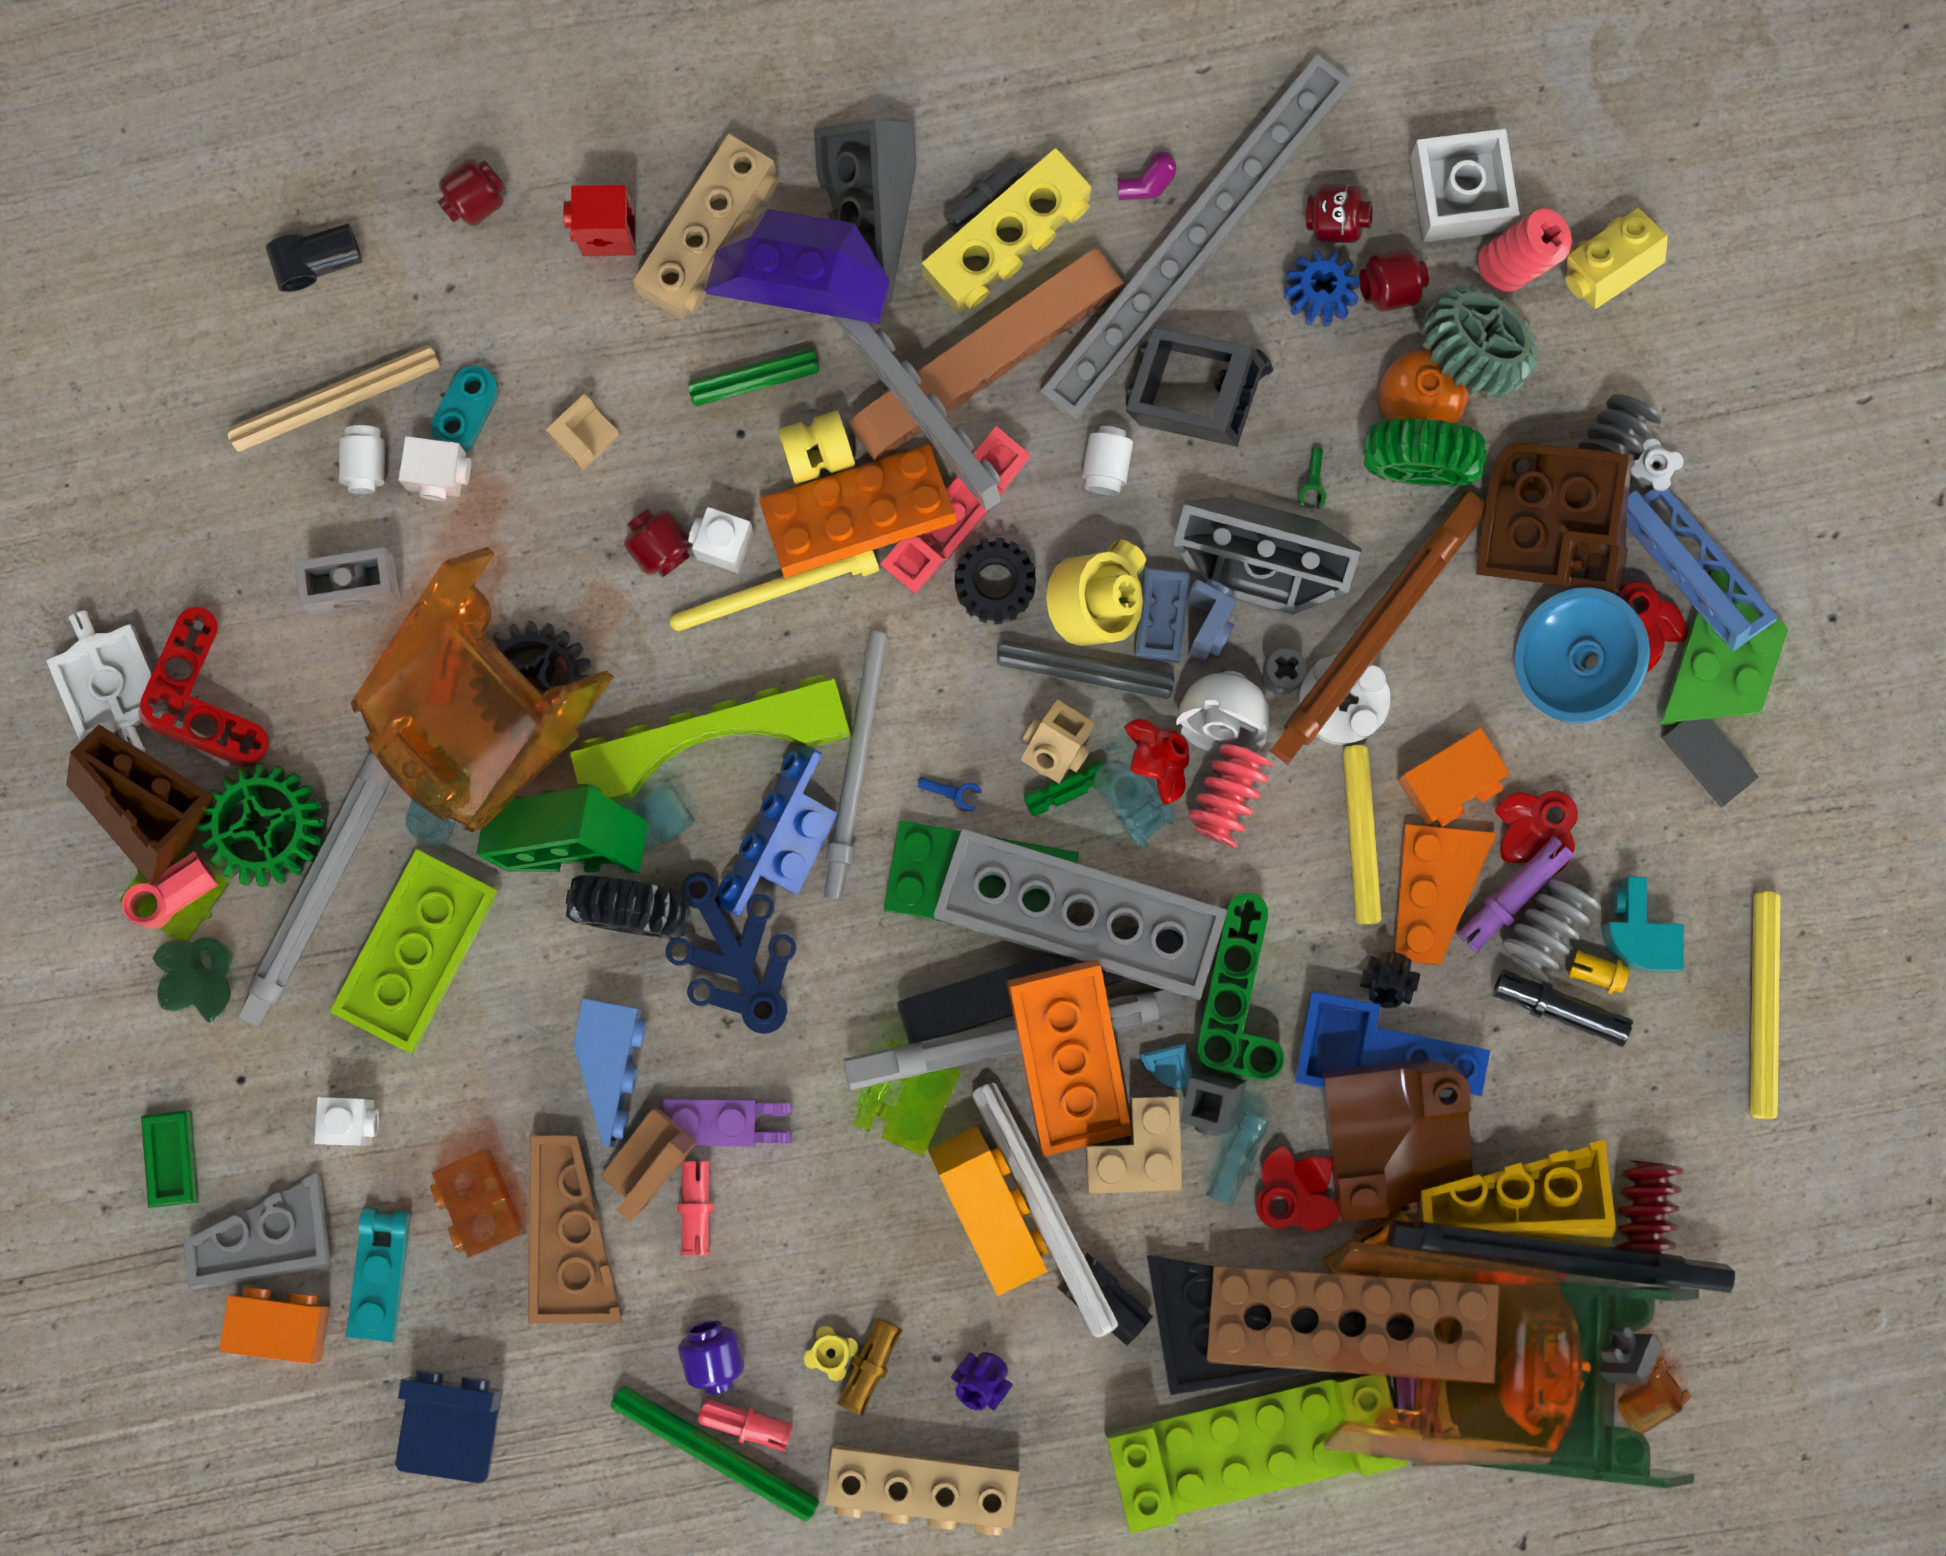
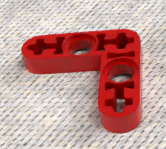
(178, 695)

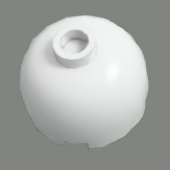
(1224, 711)

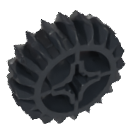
(544, 663)
(628, 906)

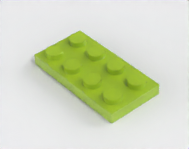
(414, 951)

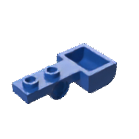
(1345, 1035)

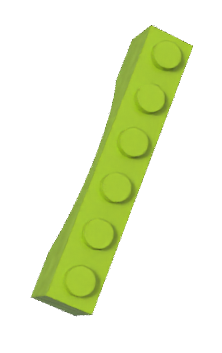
(802, 716)

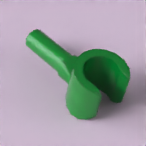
(1314, 478)

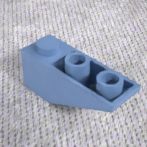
(605, 1053)

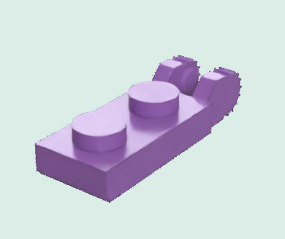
(726, 1121)

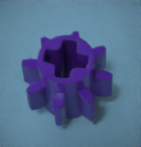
(981, 1381)

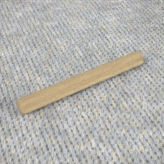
(333, 398)

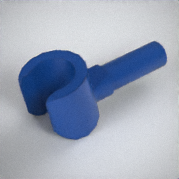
(950, 791)

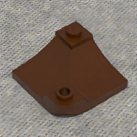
(1557, 519)
(1395, 1134)

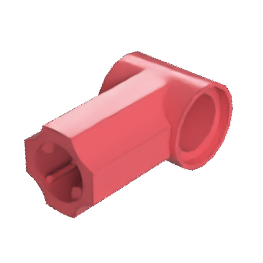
(173, 890)

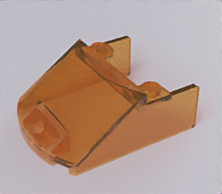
(455, 713)
(1475, 1422)

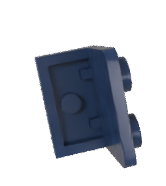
(447, 1426)

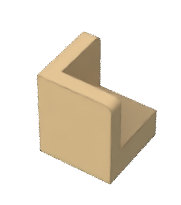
(582, 432)

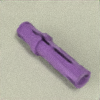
(1514, 894)

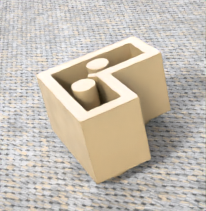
(1151, 1159)

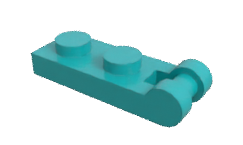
(378, 1276)

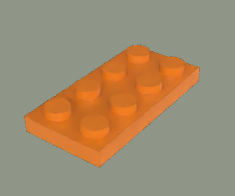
(857, 510)
(1069, 1057)

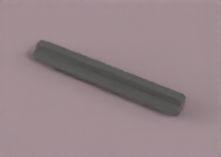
(1085, 669)

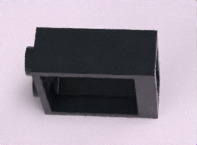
(1233, 400)

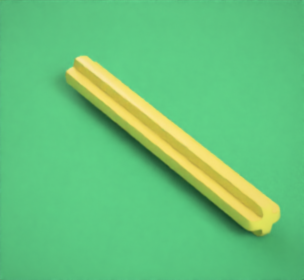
(1765, 1005)

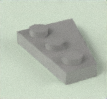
(269, 1240)

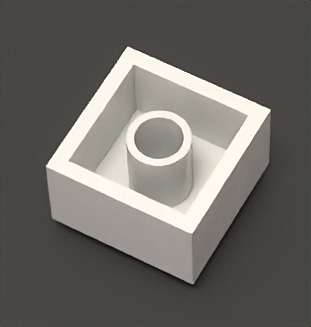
(1464, 185)

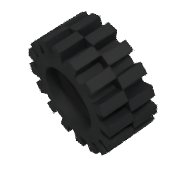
(989, 554)

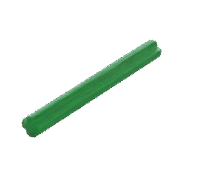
(714, 1453)

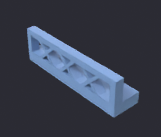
(1689, 572)

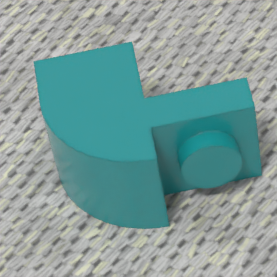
(1639, 943)

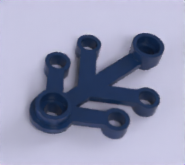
(736, 960)

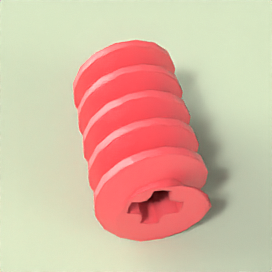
(1525, 250)
(1228, 793)

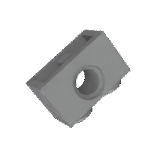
(347, 581)

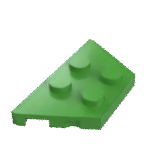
(1720, 682)

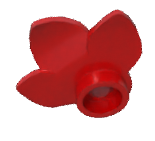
(1660, 618)
(1159, 756)
(1531, 829)
(1301, 1187)

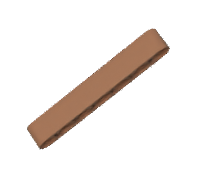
(993, 349)

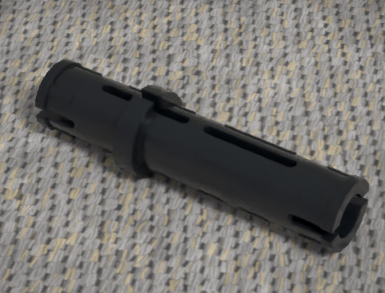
(1574, 1012)

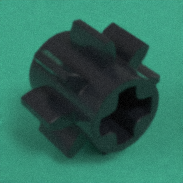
(1390, 979)

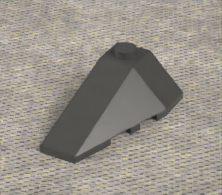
(870, 182)

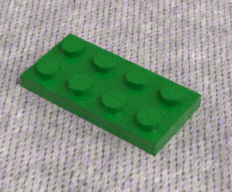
(922, 864)

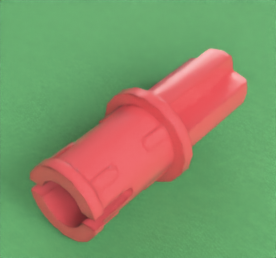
(746, 1424)

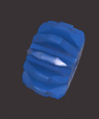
(1321, 303)

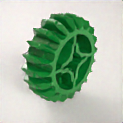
(1424, 452)
(244, 832)

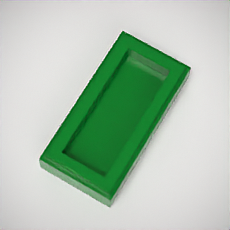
(169, 1159)

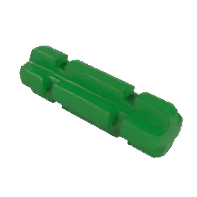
(1071, 787)

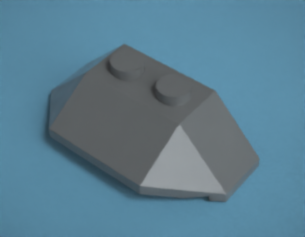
(1265, 553)

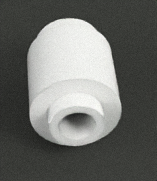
(361, 459)
(1107, 461)

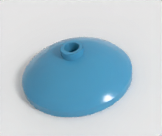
(1560, 640)

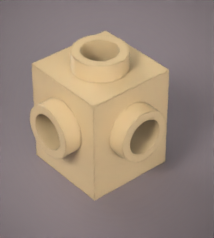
(1057, 742)

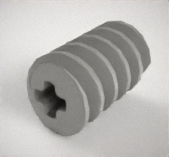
(1549, 927)

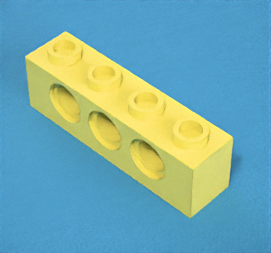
(1049, 179)

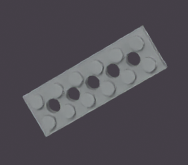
(1070, 883)

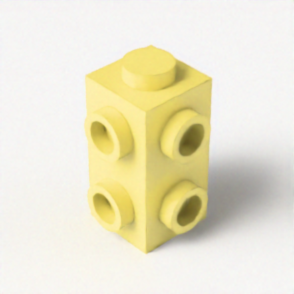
(1615, 258)

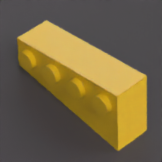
(1549, 1198)

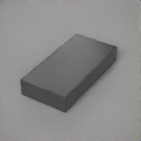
(1710, 759)

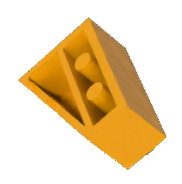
(989, 1209)

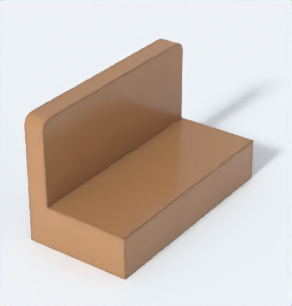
(647, 1162)

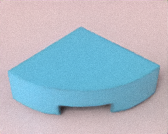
(1169, 1066)

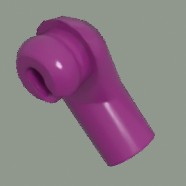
(1153, 180)

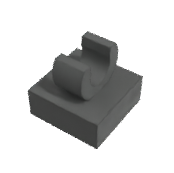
(1629, 1357)

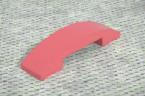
(920, 557)

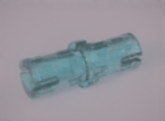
(1238, 1158)

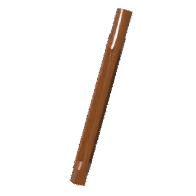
(1380, 625)

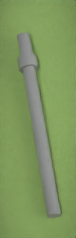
(840, 852)

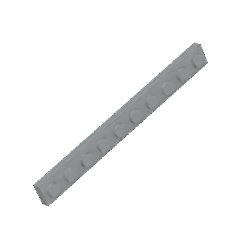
(1195, 238)

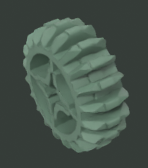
(1479, 341)

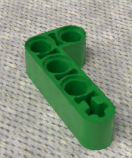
(1241, 986)

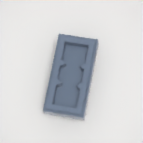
(1162, 615)

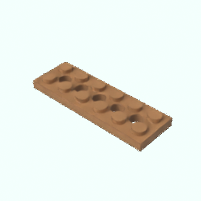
(1373, 1351)

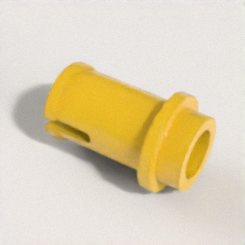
(1602, 973)

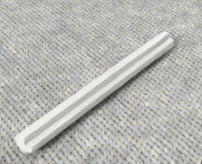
(1045, 1210)

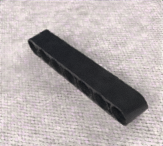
(987, 995)

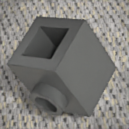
(1213, 1102)

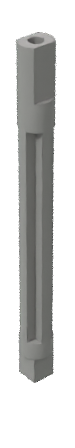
(316, 890)
(990, 1042)

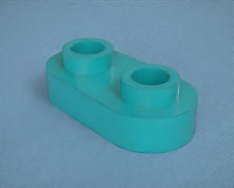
(467, 408)

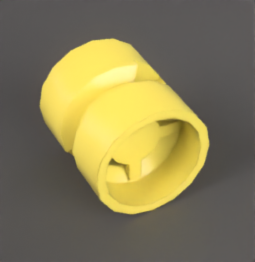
(832, 441)

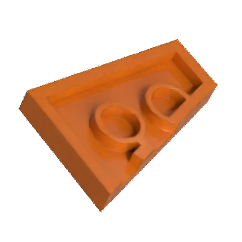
(1434, 887)

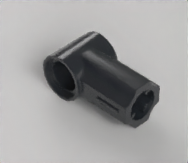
(302, 259)
(1129, 1312)

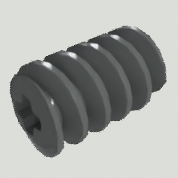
(1620, 426)

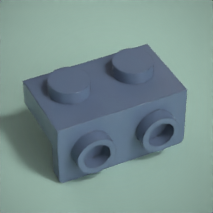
(1215, 602)

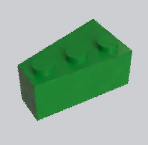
(564, 829)

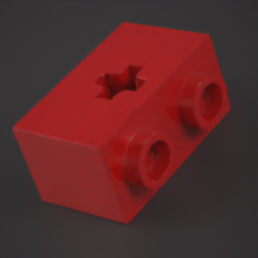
(601, 220)

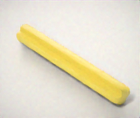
(1362, 835)

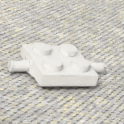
(104, 680)

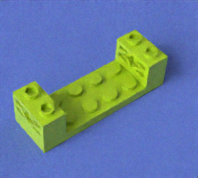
(1243, 1448)

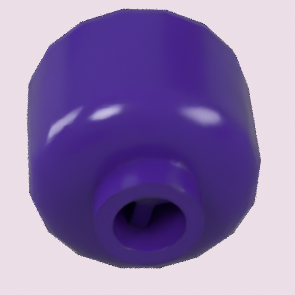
(711, 1357)

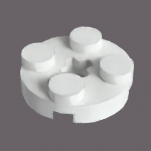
(1360, 719)

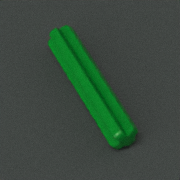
(753, 377)

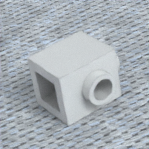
(434, 468)
(721, 539)
(345, 1121)

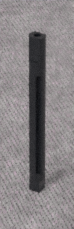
(1562, 1256)

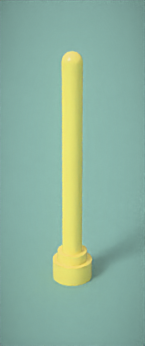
(862, 563)

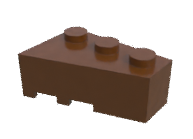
(137, 800)

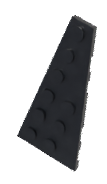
(1183, 1317)

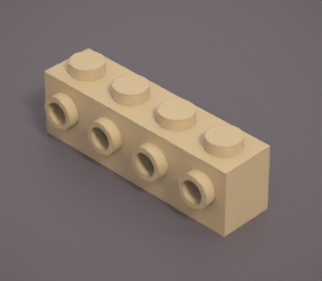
(707, 219)
(922, 1487)

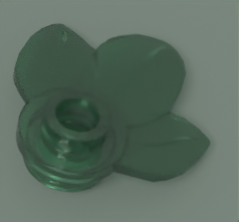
(189, 980)

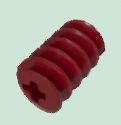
(1648, 1206)

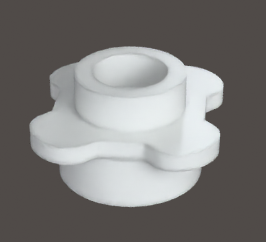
(1647, 474)

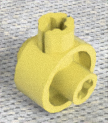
(1097, 595)

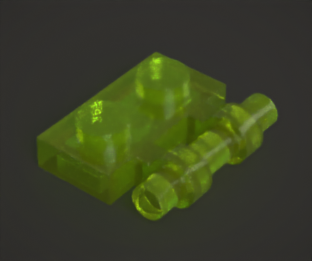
(916, 1111)

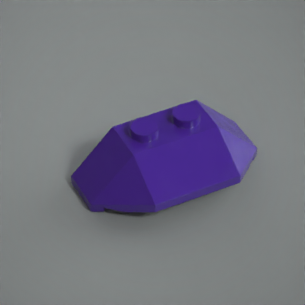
(802, 267)

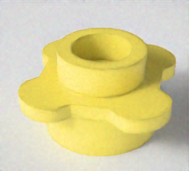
(818, 1357)

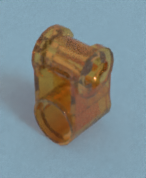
(1652, 1403)

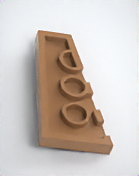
(566, 1249)

